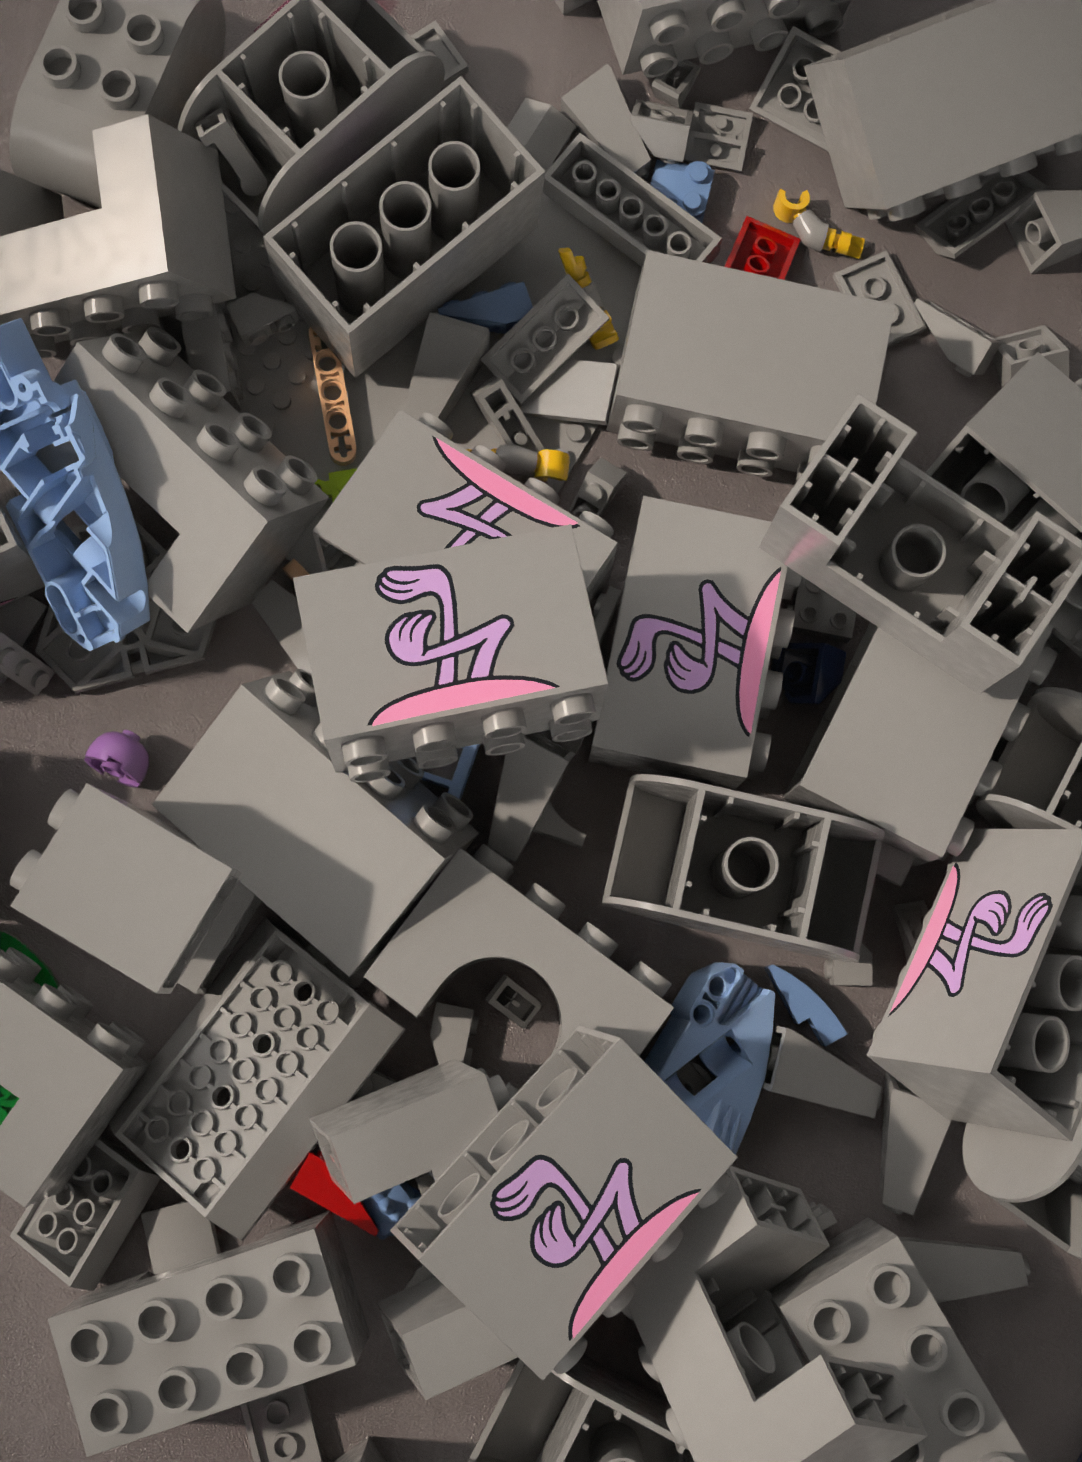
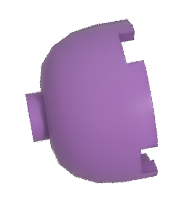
(119, 756)

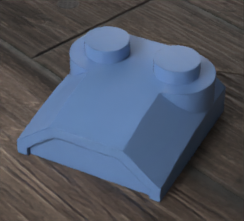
(685, 185)

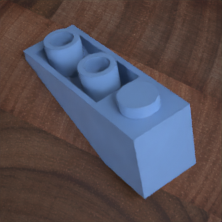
(494, 310)

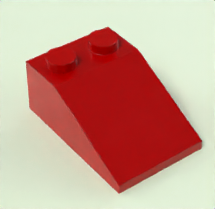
(762, 250)
(316, 1184)

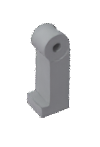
(219, 130)

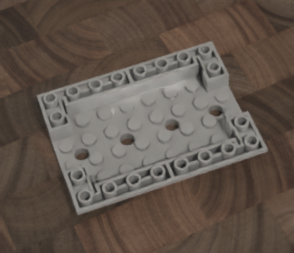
(263, 1135)

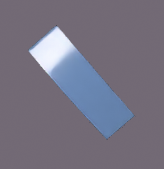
(806, 1005)

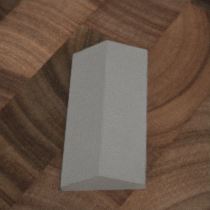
(541, 131)
(973, 216)
(545, 338)

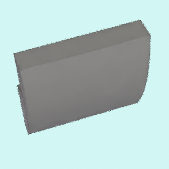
(718, 136)
(178, 1236)

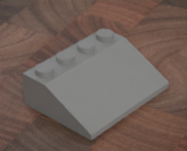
(786, 93)
(90, 1217)

